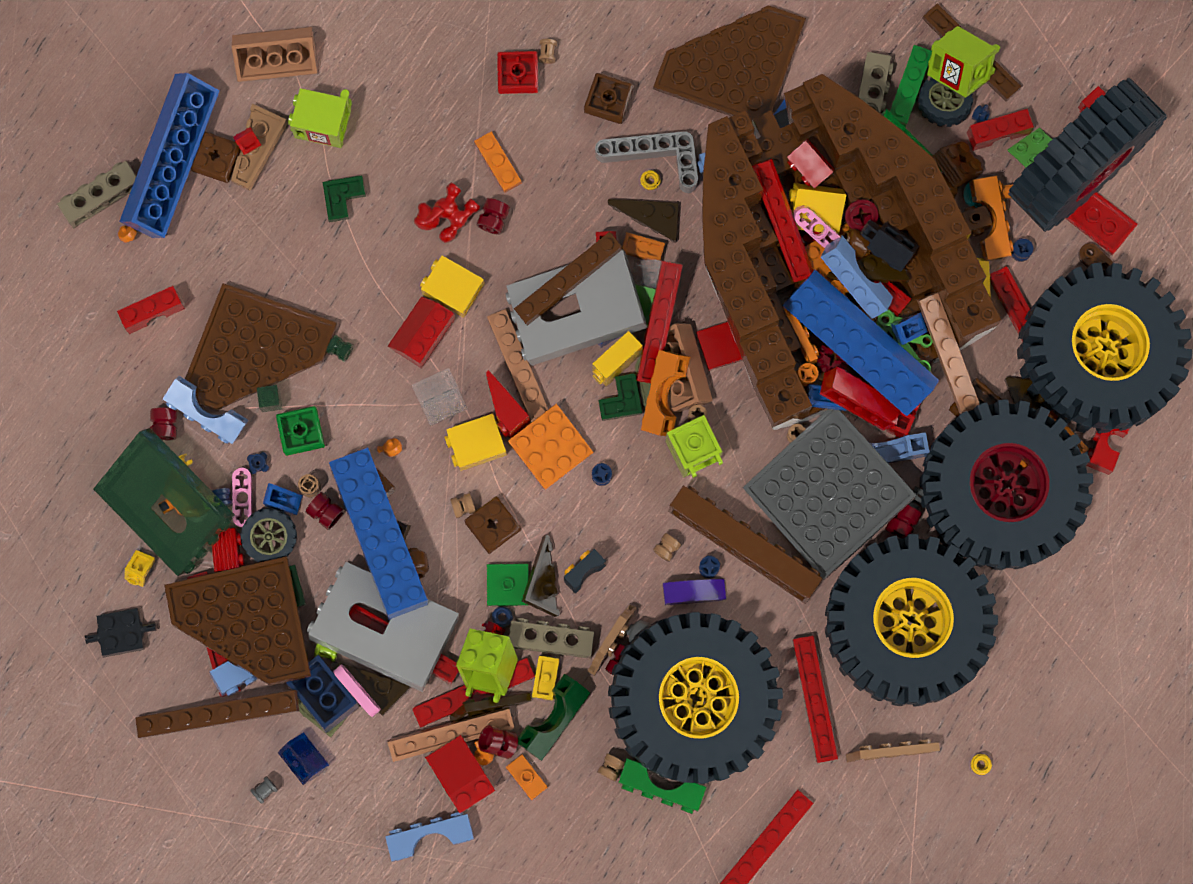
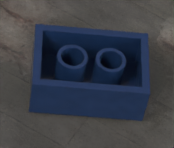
(324, 695)

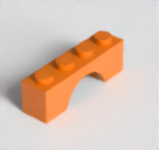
(987, 192)
(657, 416)

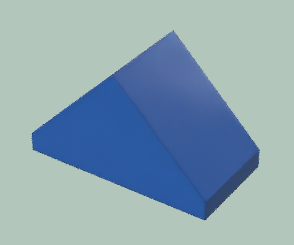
(908, 328)
(282, 499)

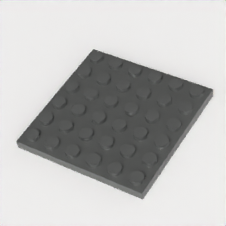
(829, 492)

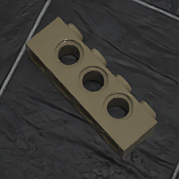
(875, 64)
(94, 204)
(581, 649)

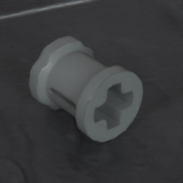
(264, 789)

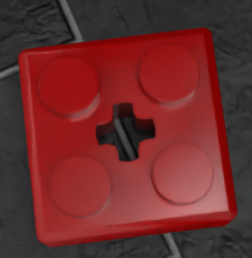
(508, 64)

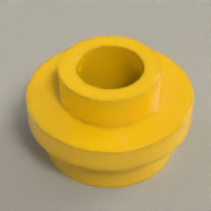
(650, 174)
(987, 764)

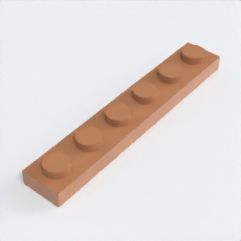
(948, 352)
(518, 367)
(435, 737)

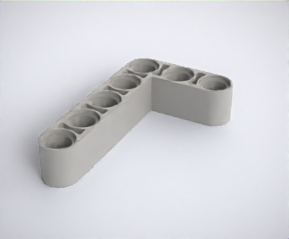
(654, 151)

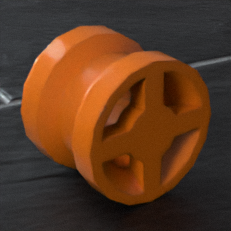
(810, 374)

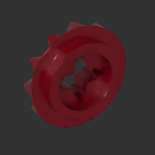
(853, 210)
(824, 361)

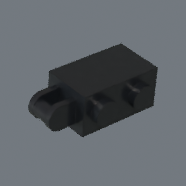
(889, 244)

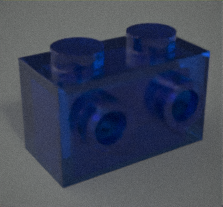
(301, 756)

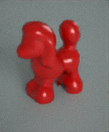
(446, 207)

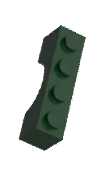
(540, 738)

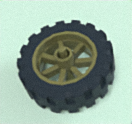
(941, 115)
(272, 515)

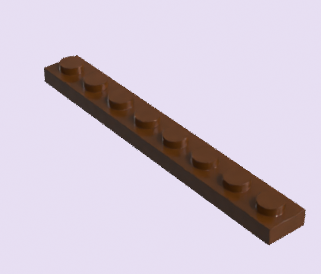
(217, 714)

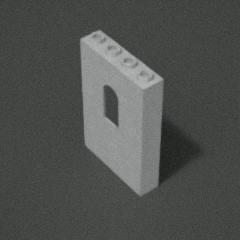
(607, 312)
(407, 647)

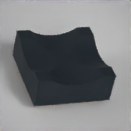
(589, 564)

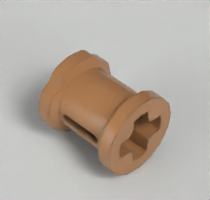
(547, 51)
(696, 408)
(798, 427)

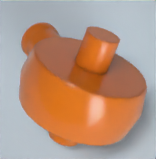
(126, 234)
(391, 447)
(482, 757)

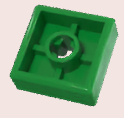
(288, 425)

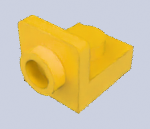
(138, 568)

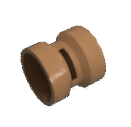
(311, 489)
(467, 504)
(666, 547)
(613, 763)

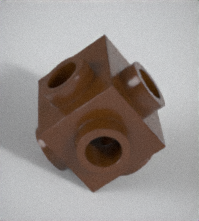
(977, 219)

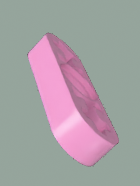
(811, 215)
(236, 482)
(356, 690)

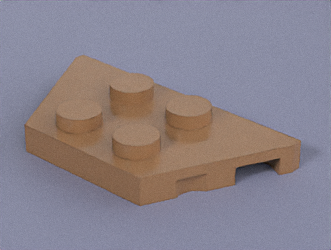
(609, 645)

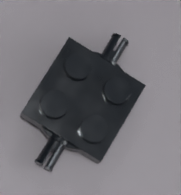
(120, 632)

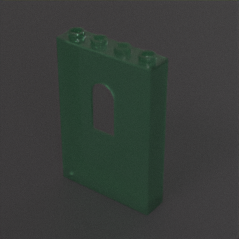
(138, 481)

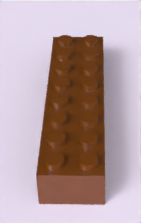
(744, 544)

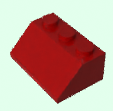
(422, 331)

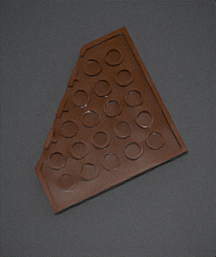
(735, 64)
(253, 345)
(245, 618)

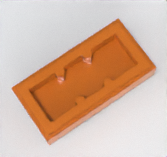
(643, 247)
(526, 777)

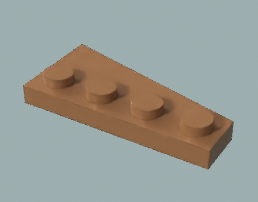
(268, 130)
(888, 751)

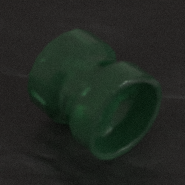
(339, 348)

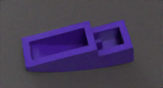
(694, 591)

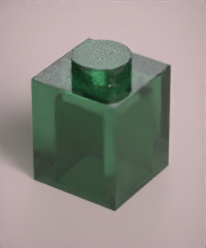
(269, 398)

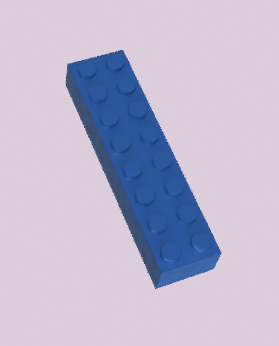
(169, 155)
(861, 343)
(378, 533)

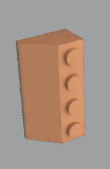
(274, 54)
(694, 387)

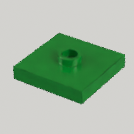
(506, 584)

